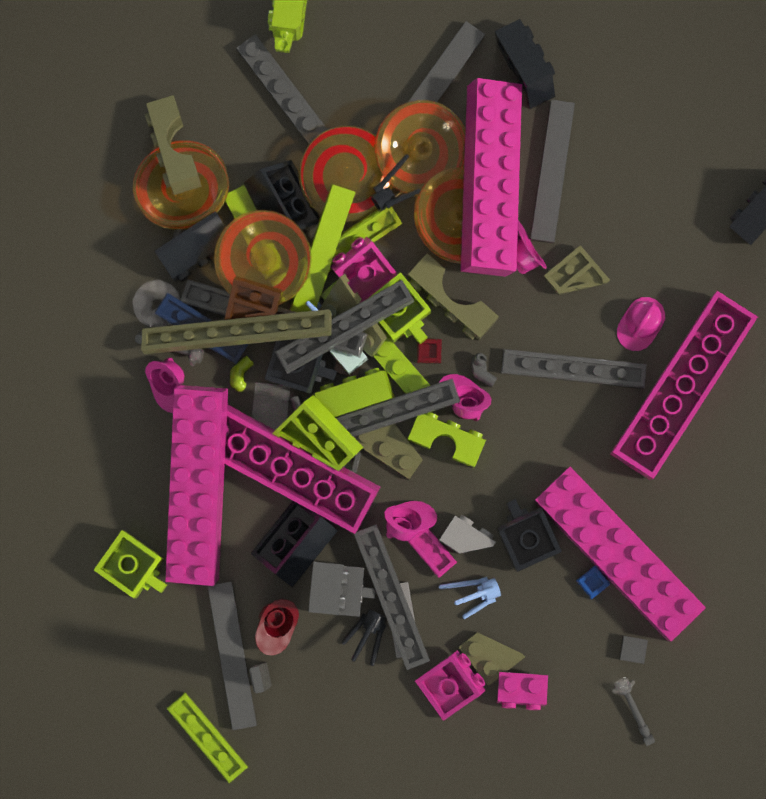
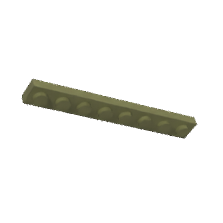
(237, 331)

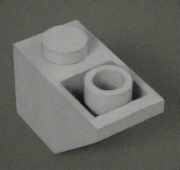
(464, 538)

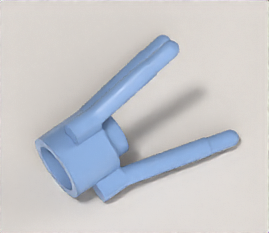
(487, 590)

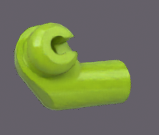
(237, 374)

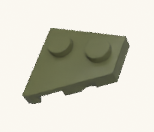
(575, 273)
(489, 656)

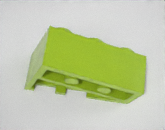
(320, 434)

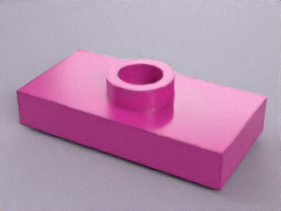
(432, 552)

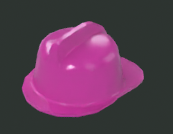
(526, 254)
(641, 324)
(163, 379)
(472, 398)
(408, 519)

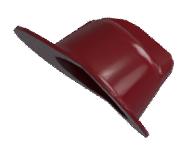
(276, 626)

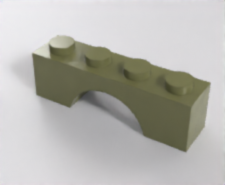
(180, 168)
(474, 318)

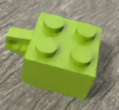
(287, 22)
(407, 320)
(131, 566)

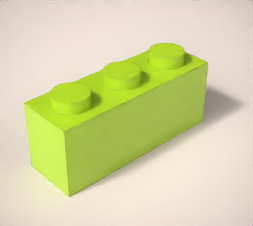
(356, 393)

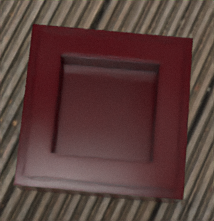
(429, 351)

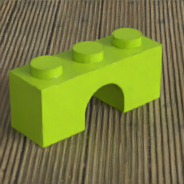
(467, 444)

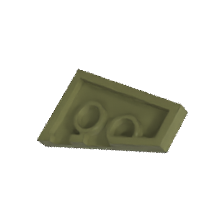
(342, 299)
(392, 449)

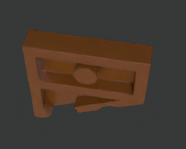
(252, 299)

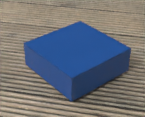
(593, 582)

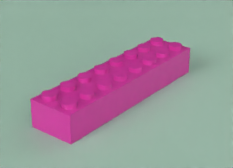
(491, 177)
(683, 385)
(295, 473)
(196, 485)
(619, 554)

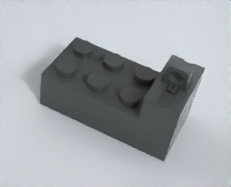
(338, 589)

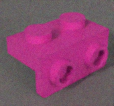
(522, 690)

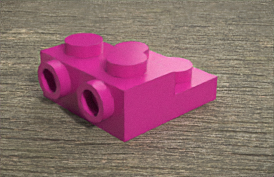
(364, 268)
(451, 684)

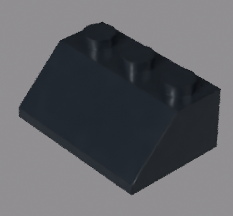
(279, 191)
(191, 248)
(294, 542)

